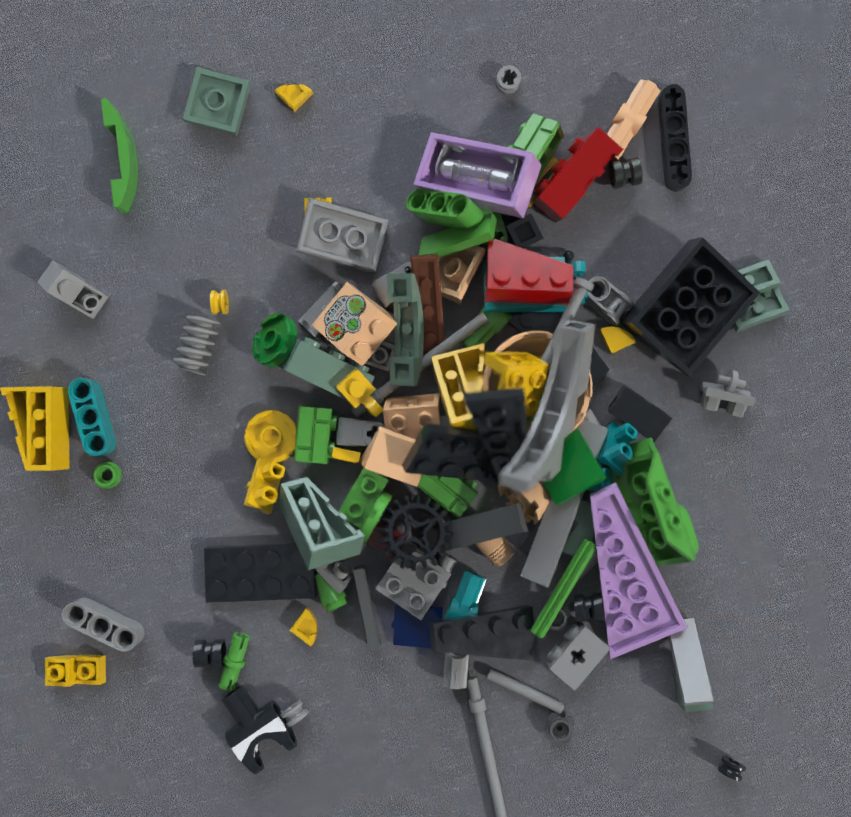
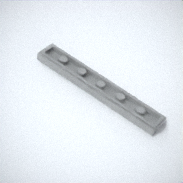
(558, 521)

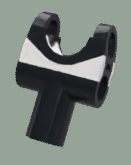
(254, 726)

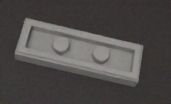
(690, 666)

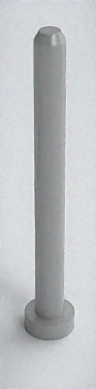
(582, 287)

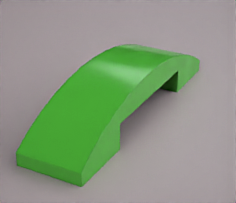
(125, 188)

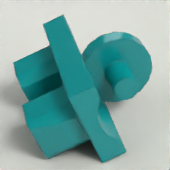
(616, 446)

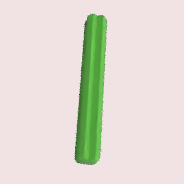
(563, 588)

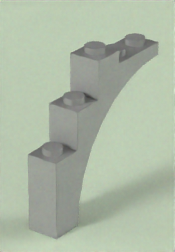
(568, 378)

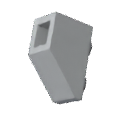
(72, 289)

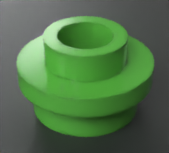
(99, 475)

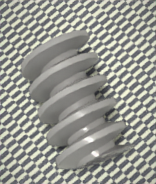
(196, 344)

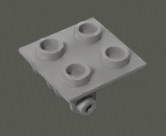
(413, 589)

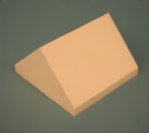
(458, 272)
(387, 454)

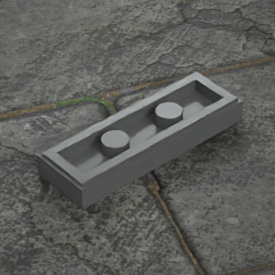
(367, 608)

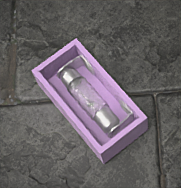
(486, 173)

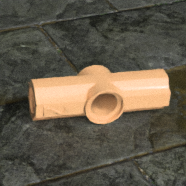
(632, 114)

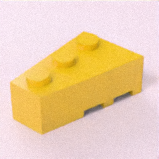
(41, 425)

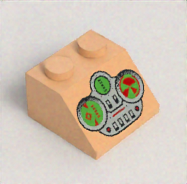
(354, 323)

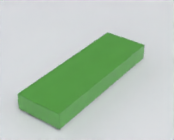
(456, 240)

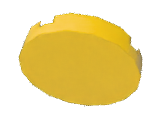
(271, 436)

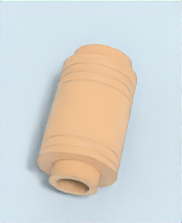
(497, 550)

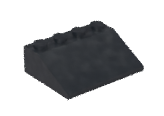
(690, 306)

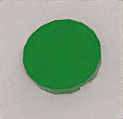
(275, 340)

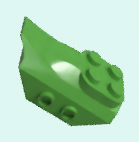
(654, 506)

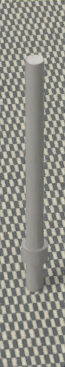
(380, 394)
(478, 706)

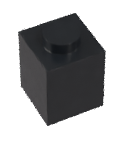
(524, 231)

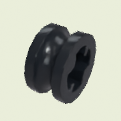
(731, 768)

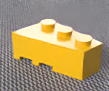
(459, 374)

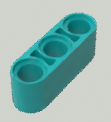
(81, 409)

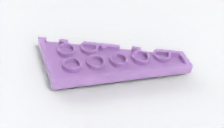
(633, 590)

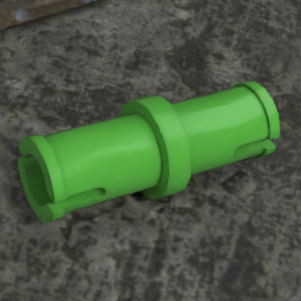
(234, 661)

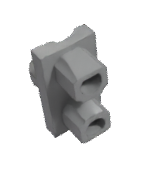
(737, 398)

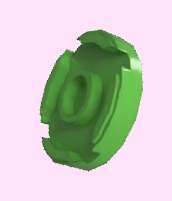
(375, 514)

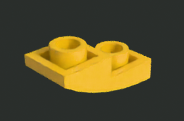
(75, 669)

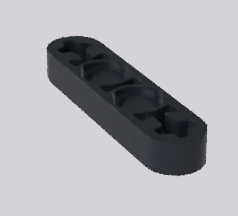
(678, 138)

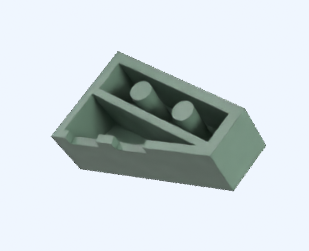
(320, 367)
(316, 526)

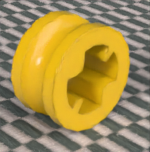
(219, 302)

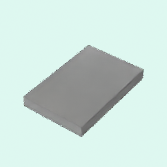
(342, 235)

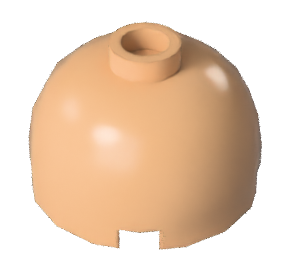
(532, 502)

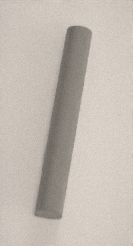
(525, 690)

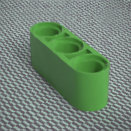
(444, 209)

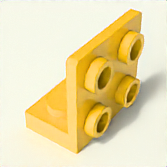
(519, 371)

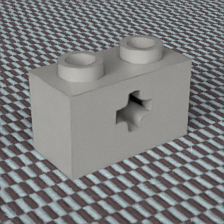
(572, 668)

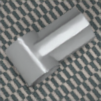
(455, 671)

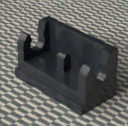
(639, 413)

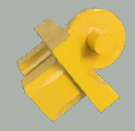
(264, 485)

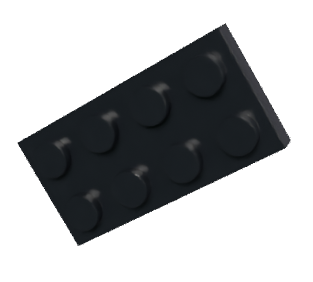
(450, 453)
(257, 573)

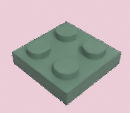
(216, 101)

